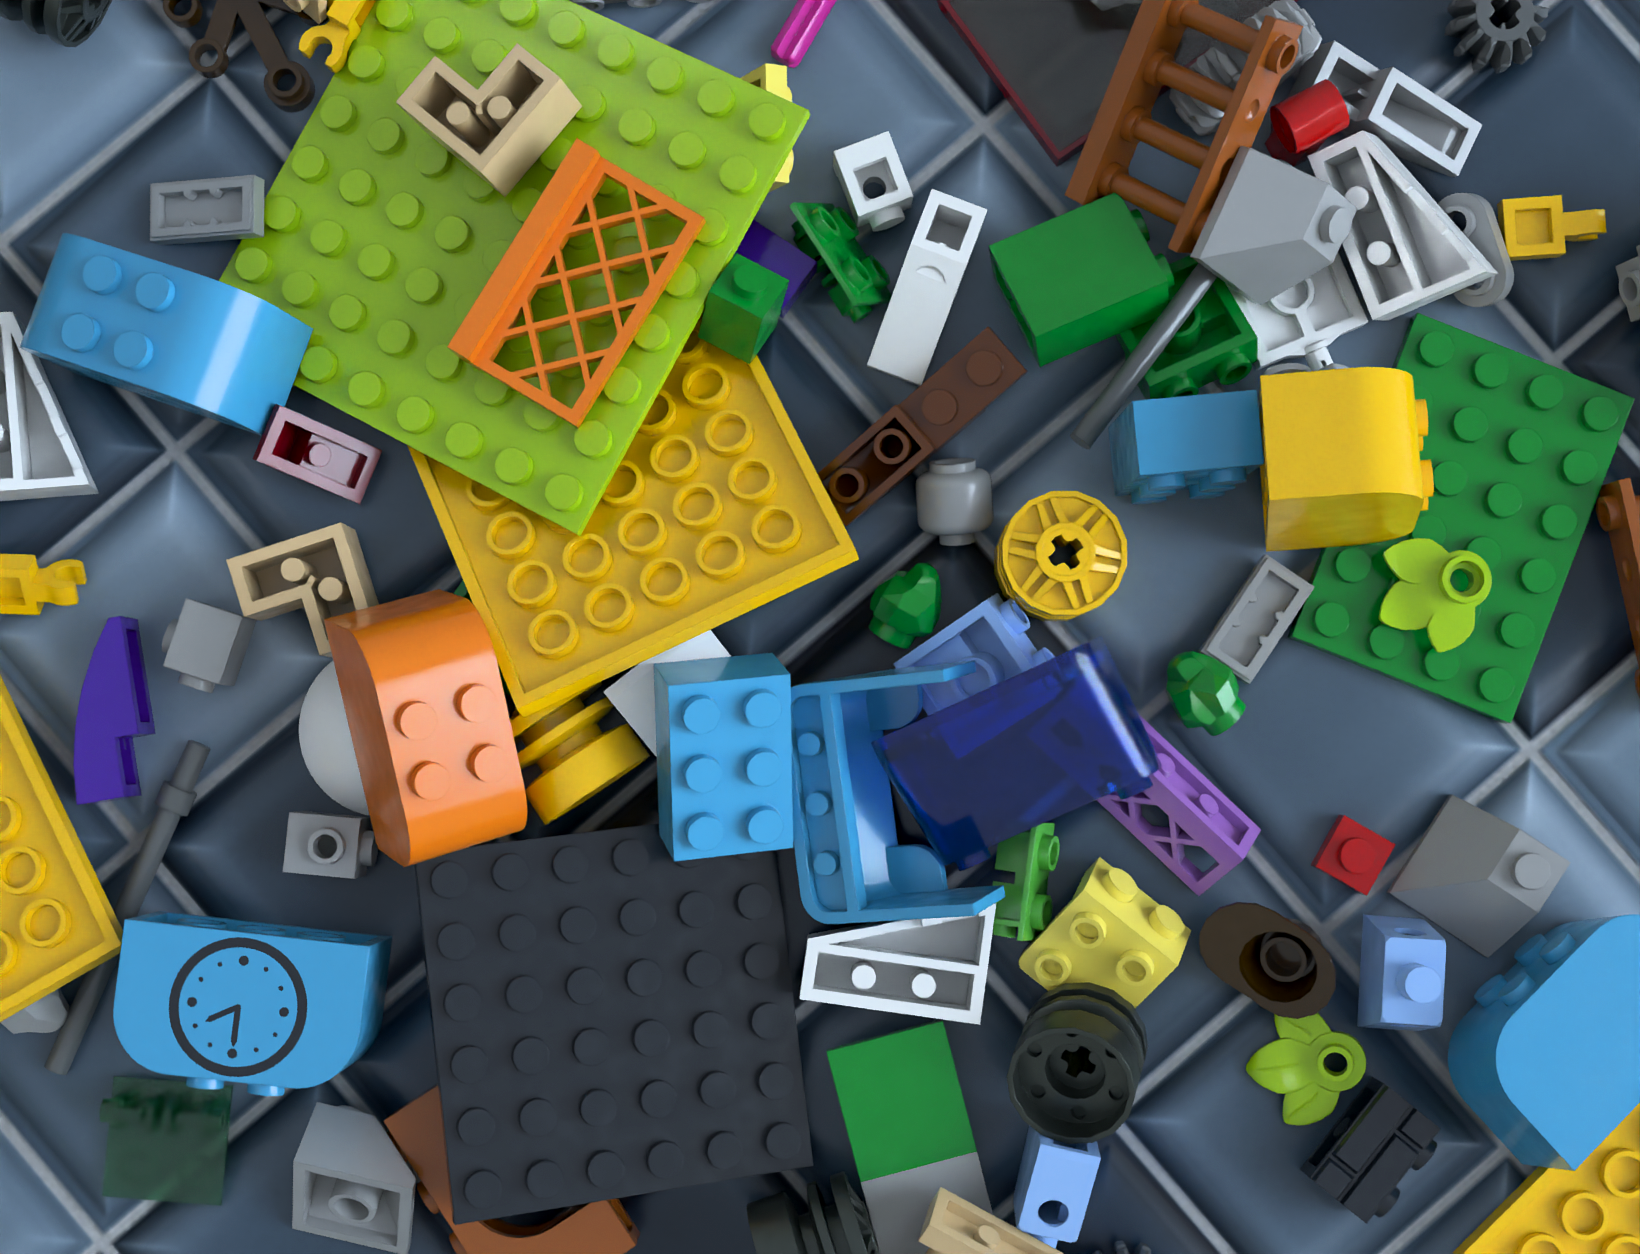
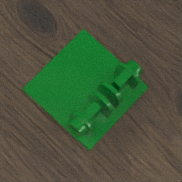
(832, 234)

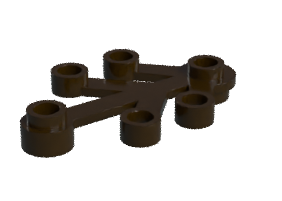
(264, 38)

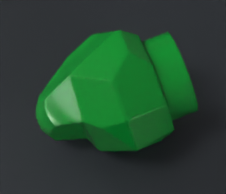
(906, 605)
(1203, 692)

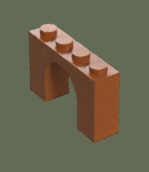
(582, 1229)

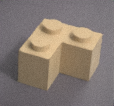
(502, 123)
(310, 571)

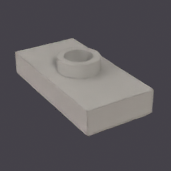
(207, 210)
(1256, 618)

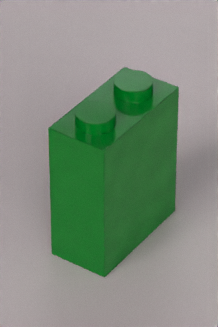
(1081, 277)

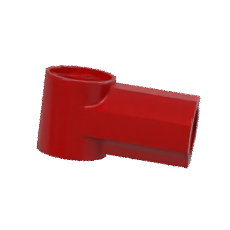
(1305, 122)

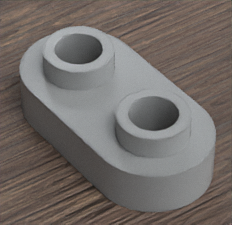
(1486, 236)

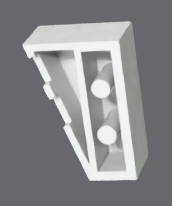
(1400, 238)
(35, 439)
(903, 966)

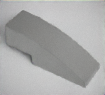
(1395, 108)

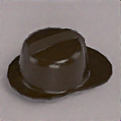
(1269, 959)

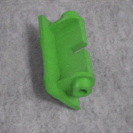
(1025, 900)

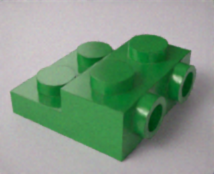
(1207, 347)

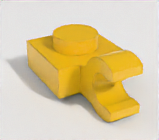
(344, 26)
(1539, 226)
(27, 588)

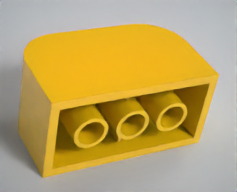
(1342, 457)

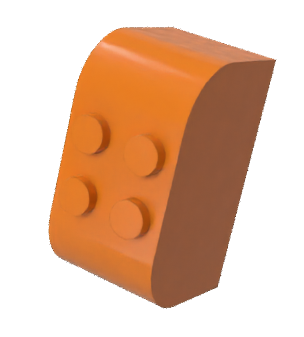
(428, 725)

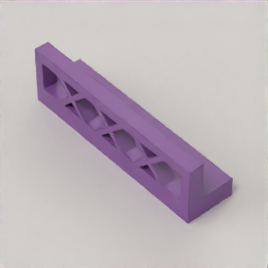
(1196, 814)

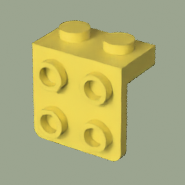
(1108, 938)

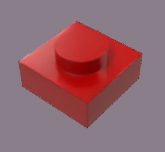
(1353, 854)

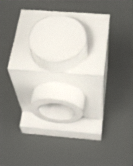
(876, 162)

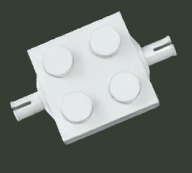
(1305, 317)

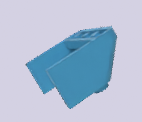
(845, 807)

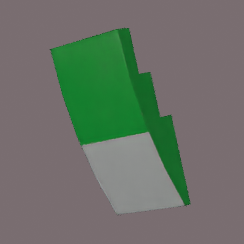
(906, 1129)

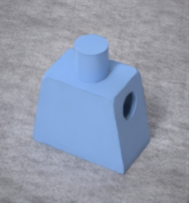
(1401, 974)
(1054, 1187)

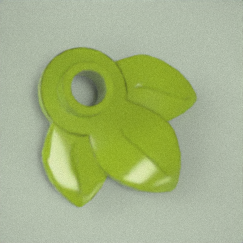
(1426, 595)
(1298, 1069)

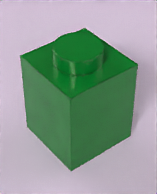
(743, 308)

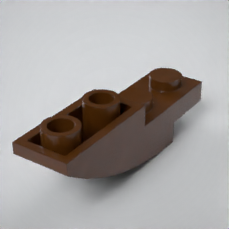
(920, 425)

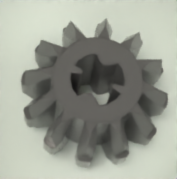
(1499, 45)

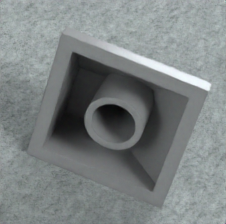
(1271, 227)
(1477, 876)
(352, 1181)

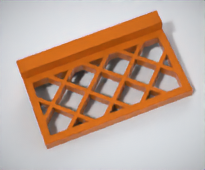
(533, 255)

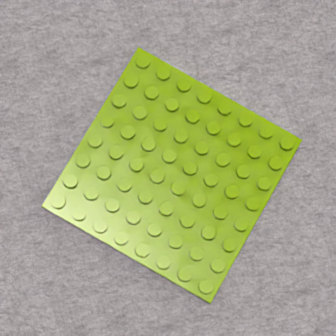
(394, 237)

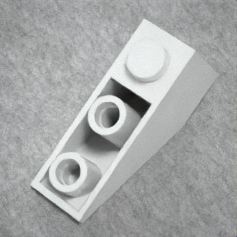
(926, 287)

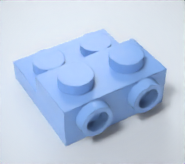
(991, 637)

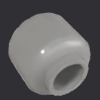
(954, 500)

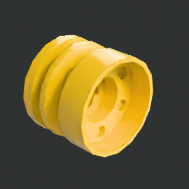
(1056, 591)
(573, 752)

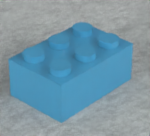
(1185, 445)
(724, 755)

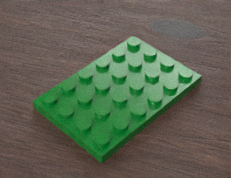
(1514, 481)

